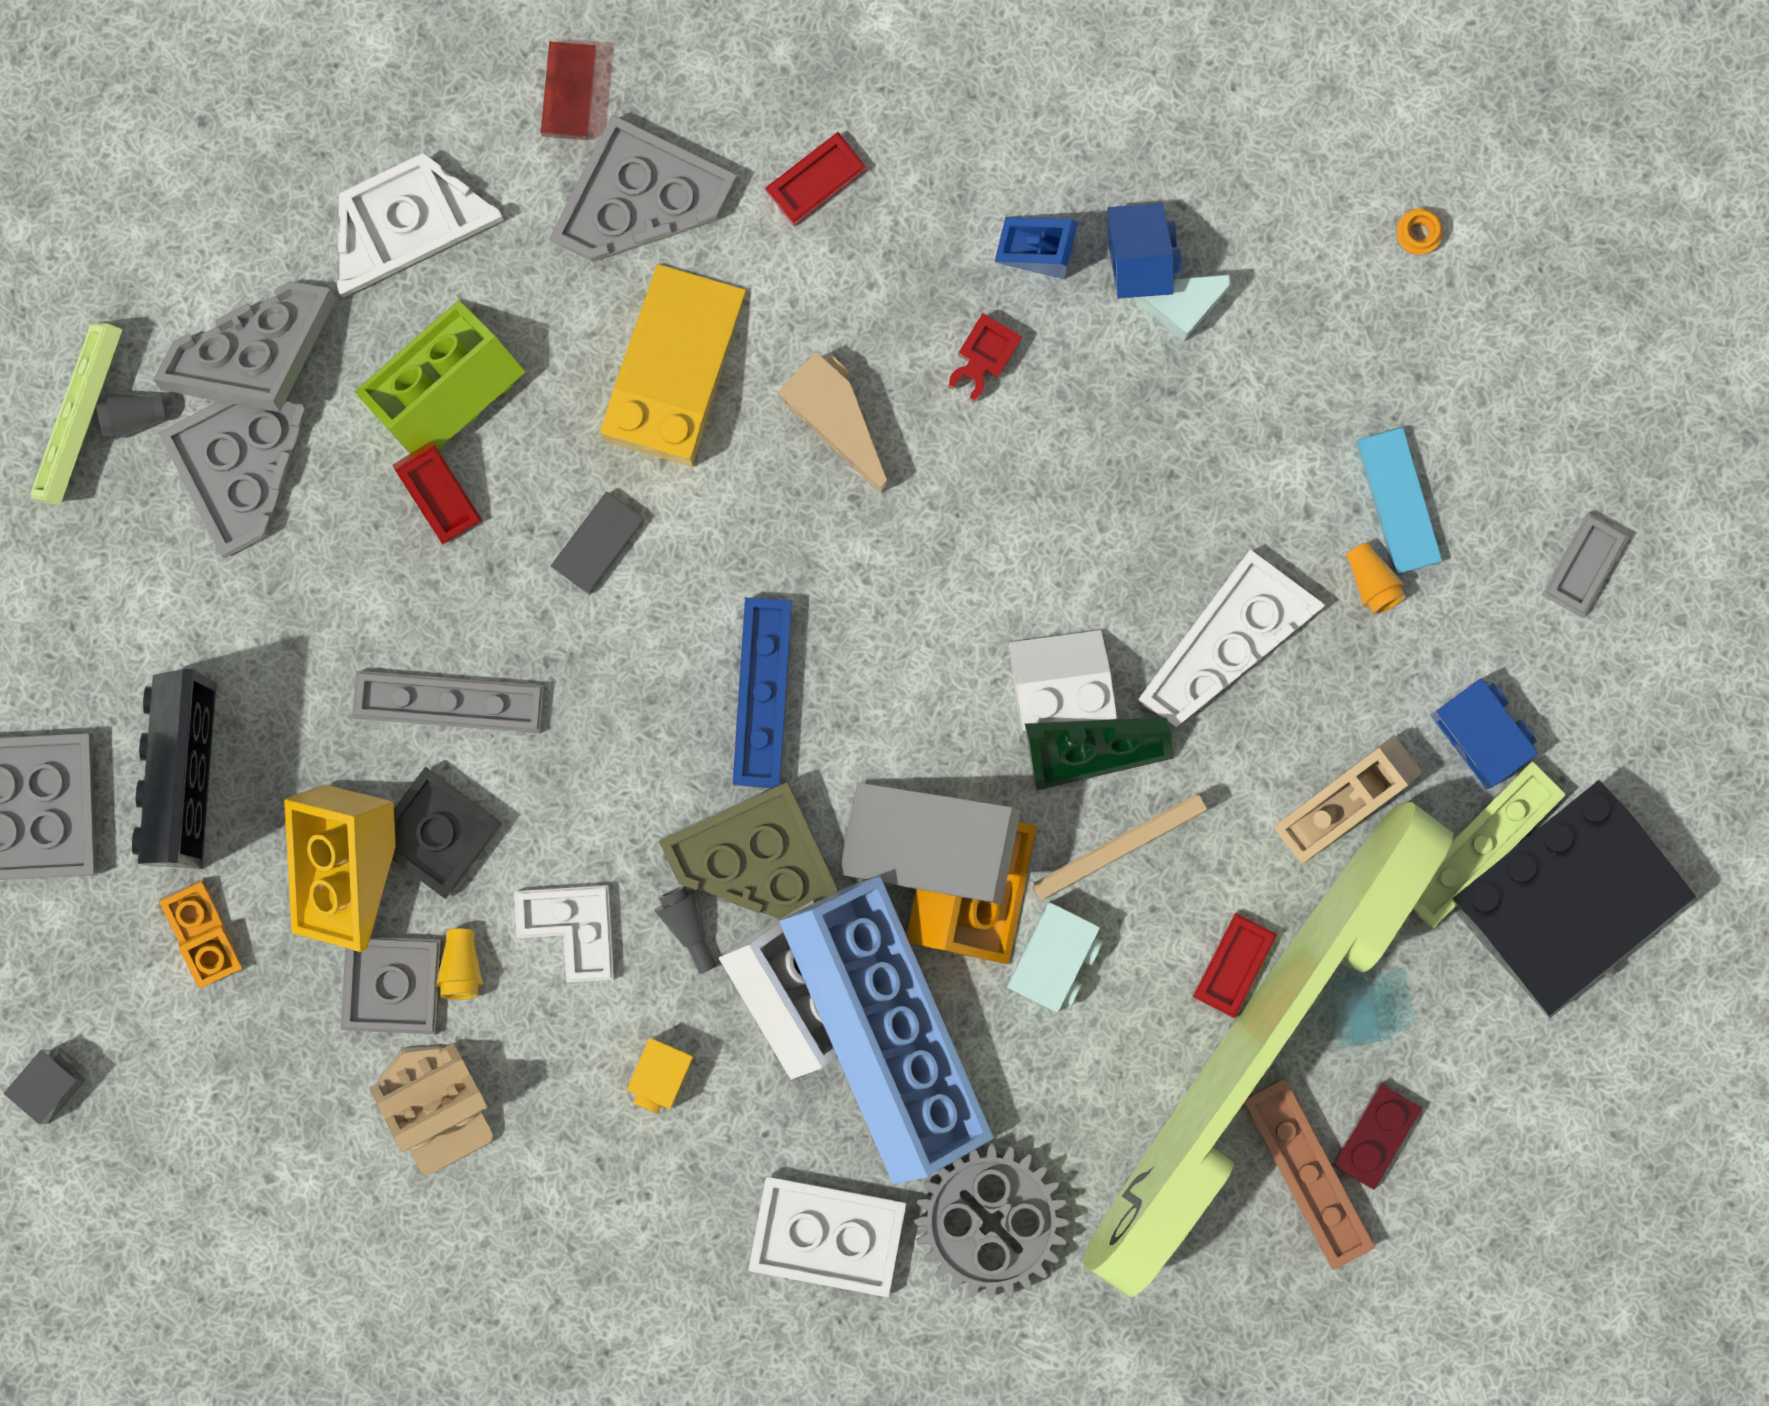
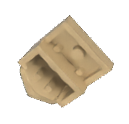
(432, 1106)

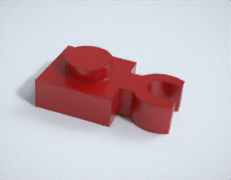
(987, 351)

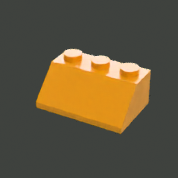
(971, 925)

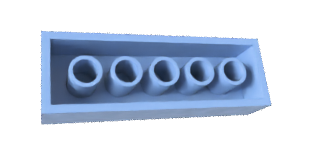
(886, 1030)

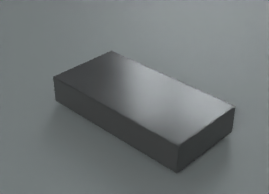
(597, 543)

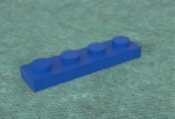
(762, 692)

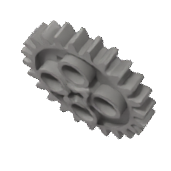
(960, 1252)

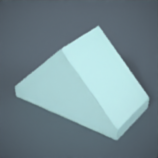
(1188, 305)

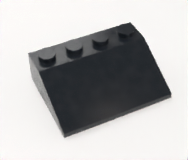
(175, 770)
(1573, 899)

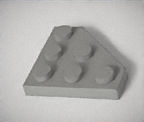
(638, 193)
(256, 356)
(236, 465)

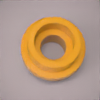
(1429, 221)

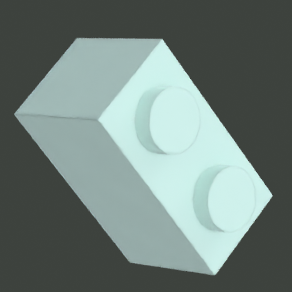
(1054, 958)

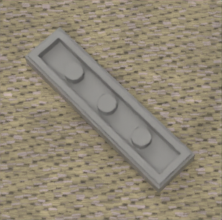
(448, 702)

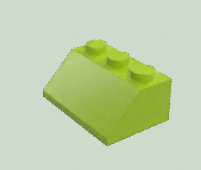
(440, 380)

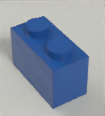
(1143, 250)
(1485, 732)

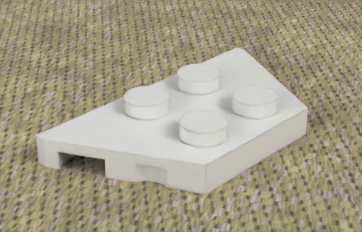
(403, 220)

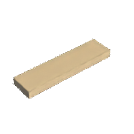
(1118, 847)

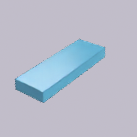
(1399, 501)

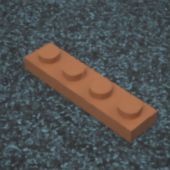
(1308, 1174)

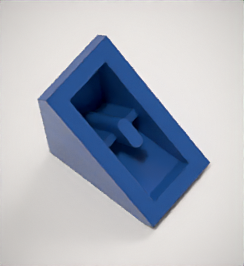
(1037, 244)

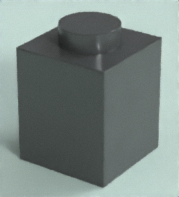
(46, 1085)

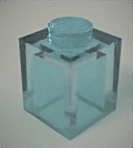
(1359, 1013)

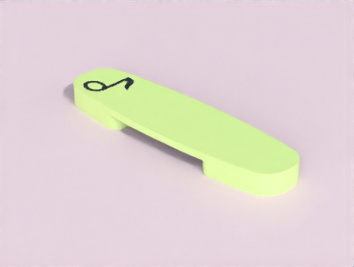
(1345, 929)

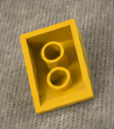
(337, 863)

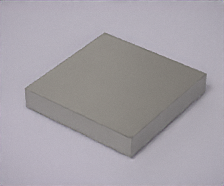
(392, 986)

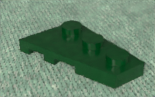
(1094, 748)

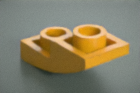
(200, 933)

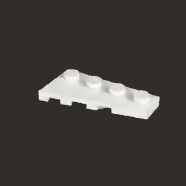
(1235, 631)

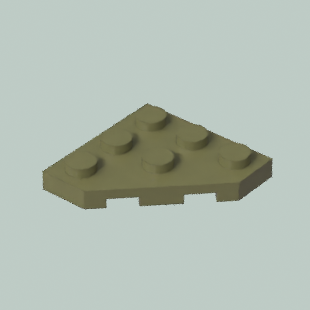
(754, 855)

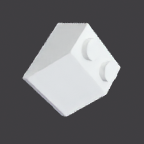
(1062, 679)

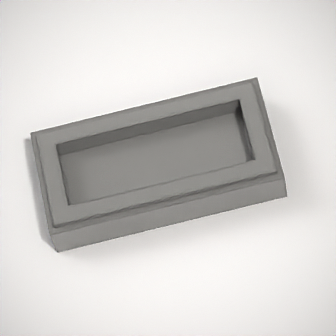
(1585, 565)

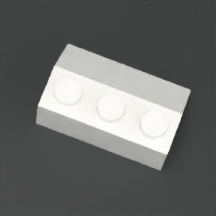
(779, 999)

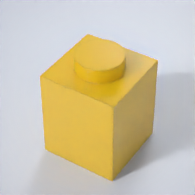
(659, 1076)

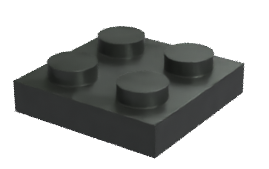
(439, 832)

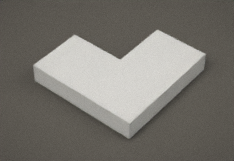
(580, 917)

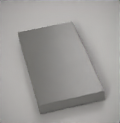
(930, 842)

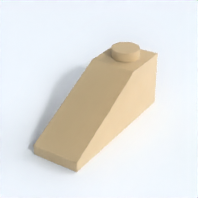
(829, 407)
(1348, 799)

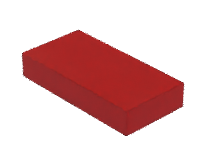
(815, 179)
(437, 492)
(1234, 965)

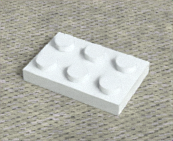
(827, 1236)

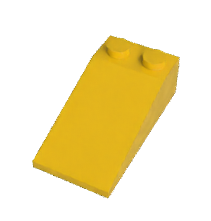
(673, 365)

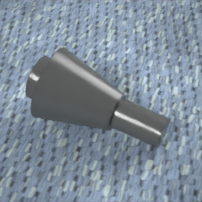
(683, 917)

